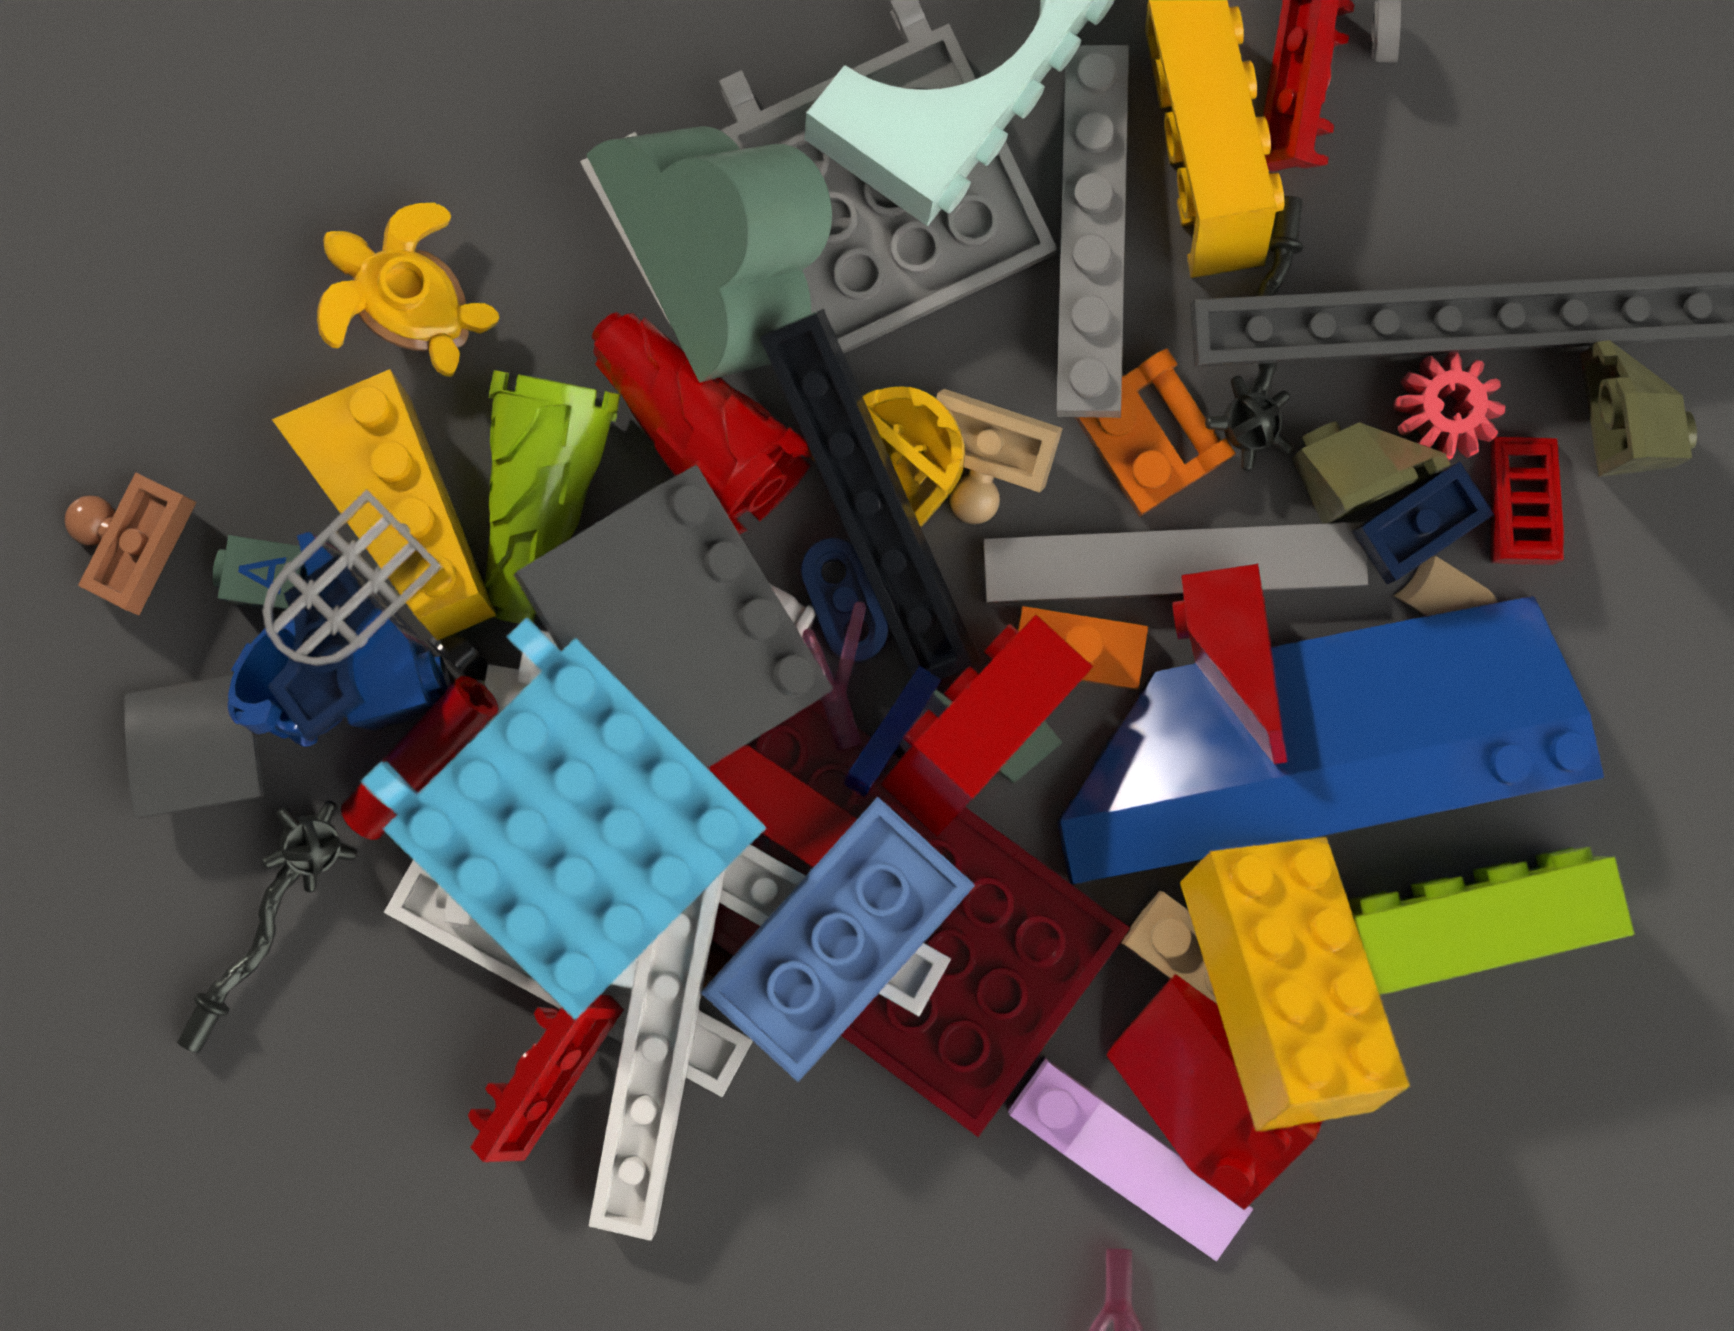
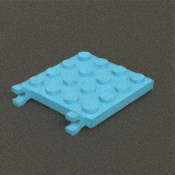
(570, 824)

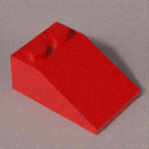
(1190, 1086)

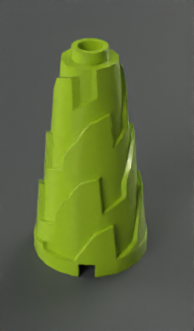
(543, 458)

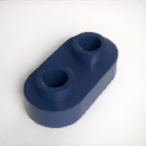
(836, 601)

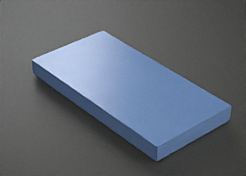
(837, 939)

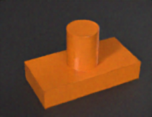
(1108, 645)

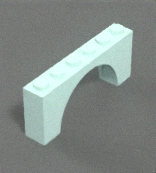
(926, 142)

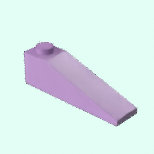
(1125, 1158)

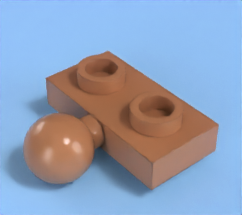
(130, 541)

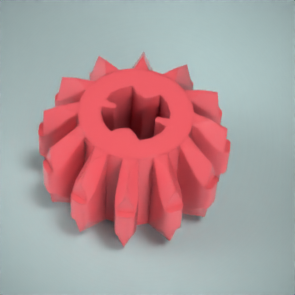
(1471, 409)

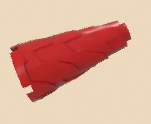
(709, 424)

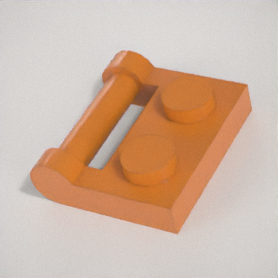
(1137, 447)

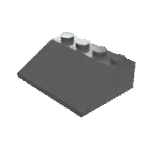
(679, 617)

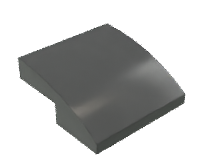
(188, 750)

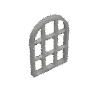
(351, 557)

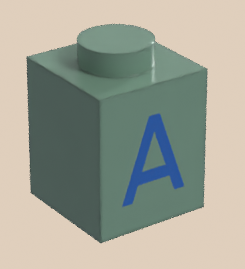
(250, 568)

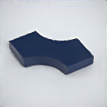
(324, 693)

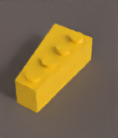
(1213, 133)
(376, 443)

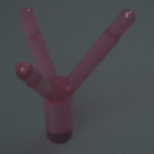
(836, 702)
(1118, 1294)

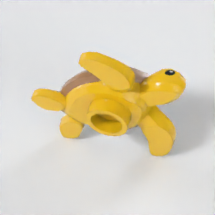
(401, 290)

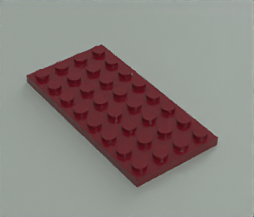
(1016, 943)

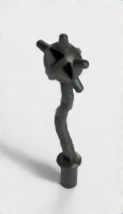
(1252, 418)
(305, 848)

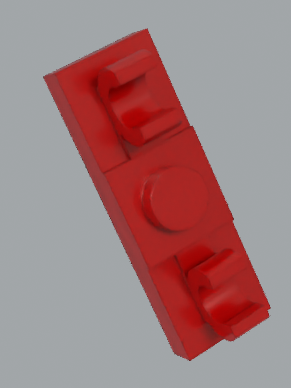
(1300, 81)
(541, 1080)

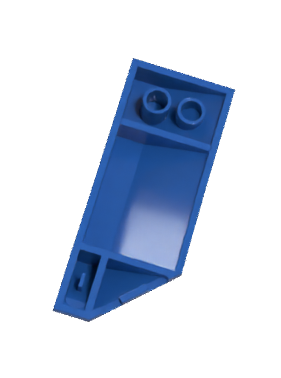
(1372, 734)

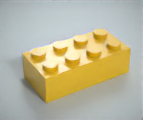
(1292, 983)

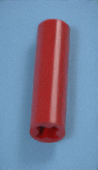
(425, 751)

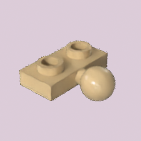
(997, 446)

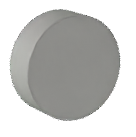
(1386, 30)

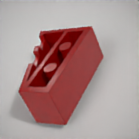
(985, 723)

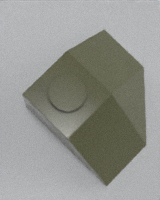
(1633, 414)
(1360, 467)

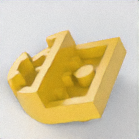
(921, 444)

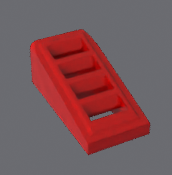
(1550, 523)

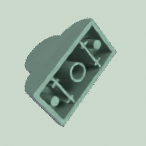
(719, 236)

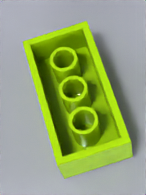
(1492, 921)

